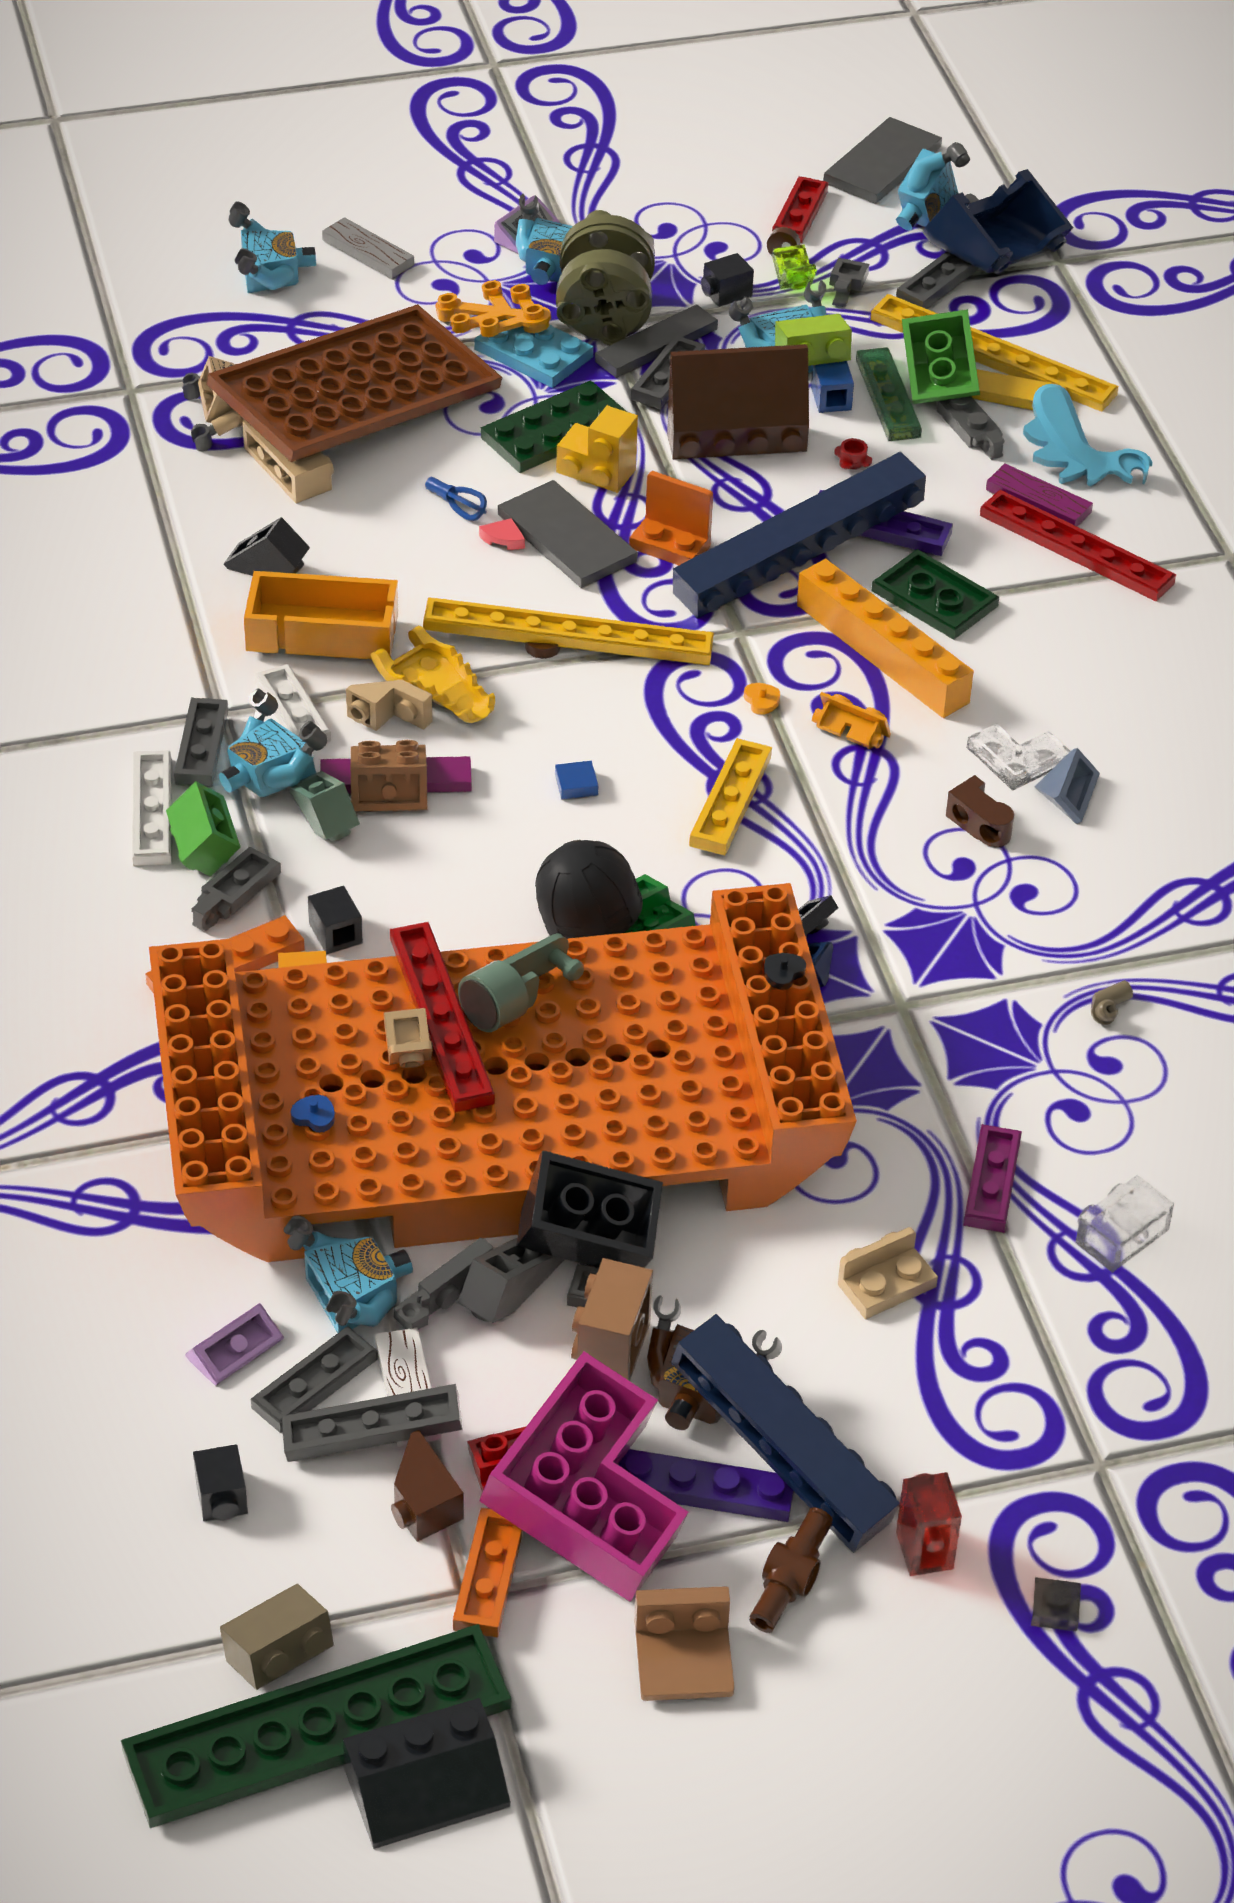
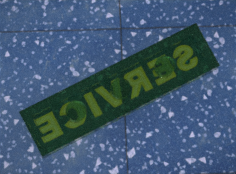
(888, 394)

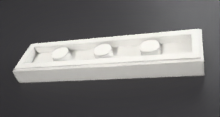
(150, 801)

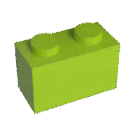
(825, 335)

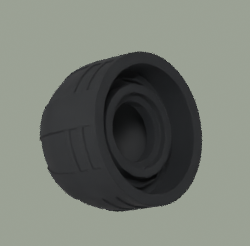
(587, 890)

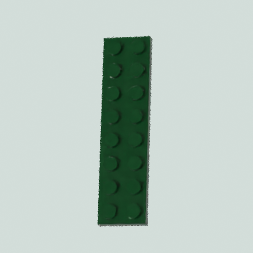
(303, 1725)

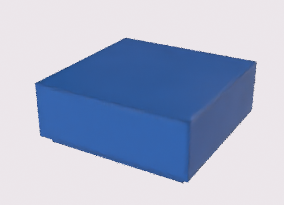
(576, 779)

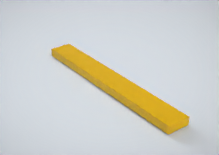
(1009, 357)
(568, 631)

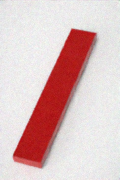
(1078, 545)
(447, 1026)

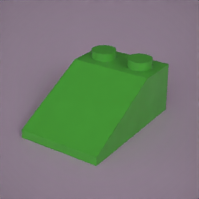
(940, 357)

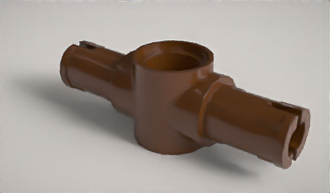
(791, 1570)

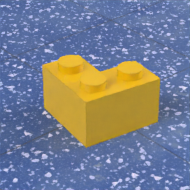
(602, 452)

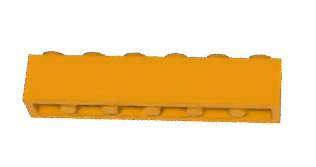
(885, 638)

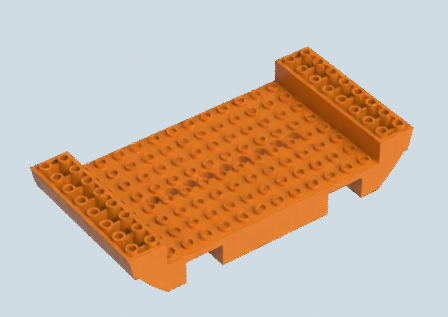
(647, 1064)

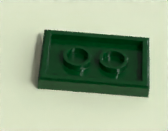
(935, 594)

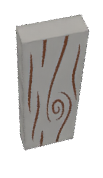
(368, 247)

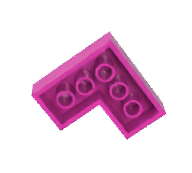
(567, 1482)

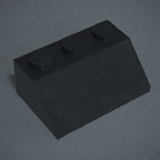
(589, 1212)
(425, 1773)

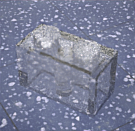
(1124, 1222)

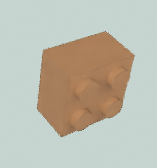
(614, 1316)

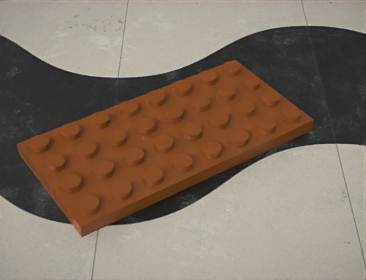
(353, 382)

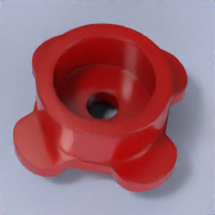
(853, 454)

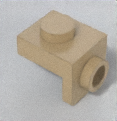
(407, 1037)

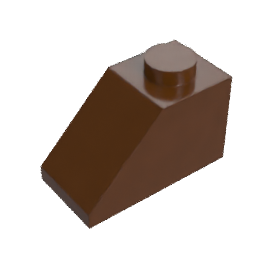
(425, 1491)

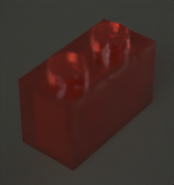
(928, 1523)

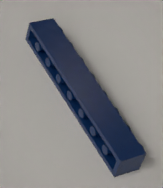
(798, 534)

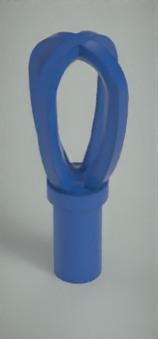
(450, 494)

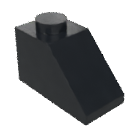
(269, 550)

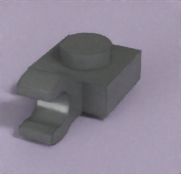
(846, 277)

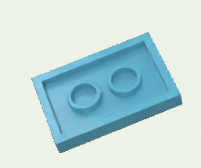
(542, 355)

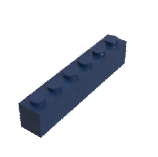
(785, 1431)

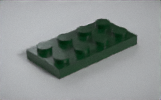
(534, 432)

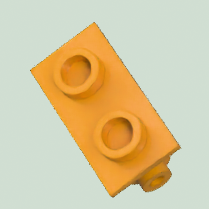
(866, 725)

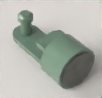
(510, 986)

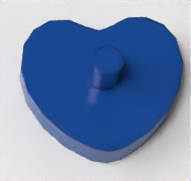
(314, 1112)

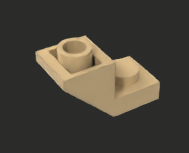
(379, 701)

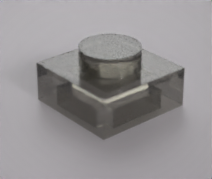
(1056, 1604)

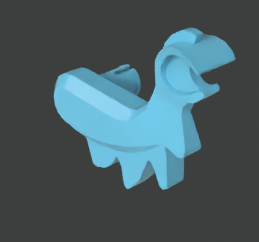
(1066, 446)

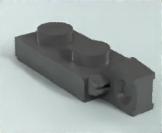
(972, 425)
(233, 887)
(439, 1288)

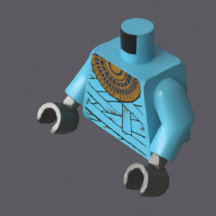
(930, 185)
(539, 244)
(266, 255)
(760, 330)
(268, 754)
(348, 1275)

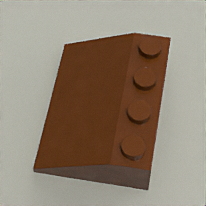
(738, 401)

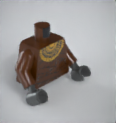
(674, 1389)

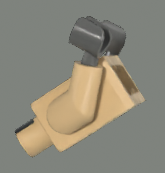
(215, 409)

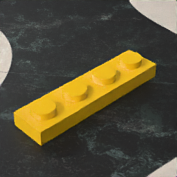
(730, 796)

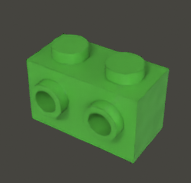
(202, 829)

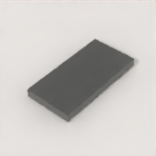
(881, 160)
(568, 533)

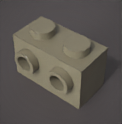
(276, 1636)

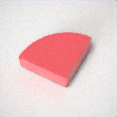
(503, 533)

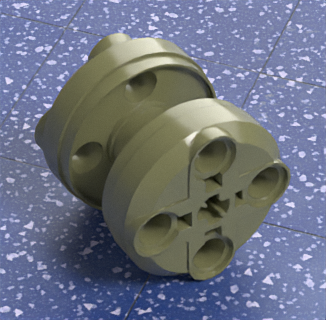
(605, 277)

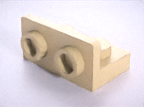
(885, 1273)

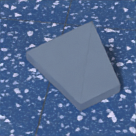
(1070, 784)

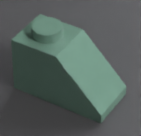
(325, 805)

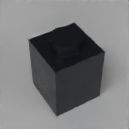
(727, 279)
(335, 919)
(220, 1483)

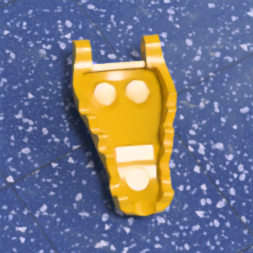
(439, 671)

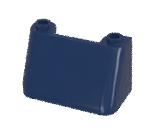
(1000, 227)

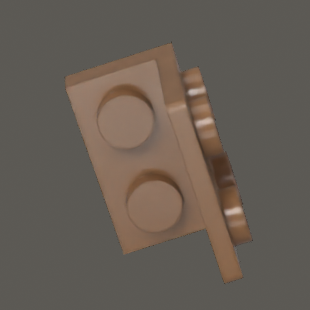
(388, 776)
(683, 1643)

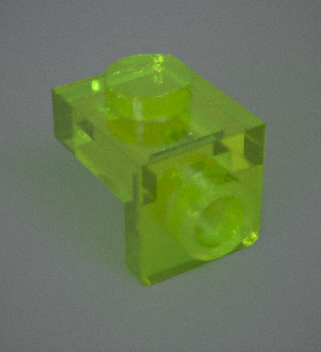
(793, 267)

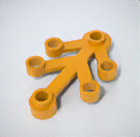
(531, 316)

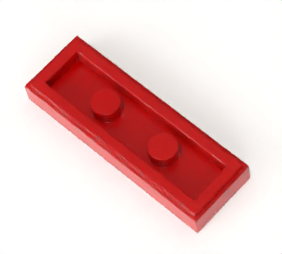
(802, 205)

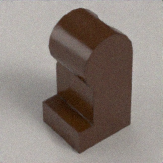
(979, 813)

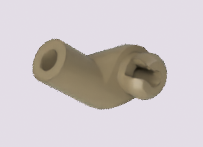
(1105, 1001)

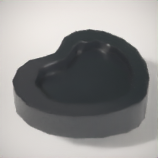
(783, 969)

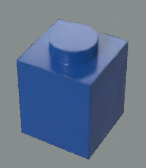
(832, 387)

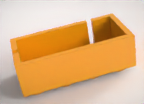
(320, 615)

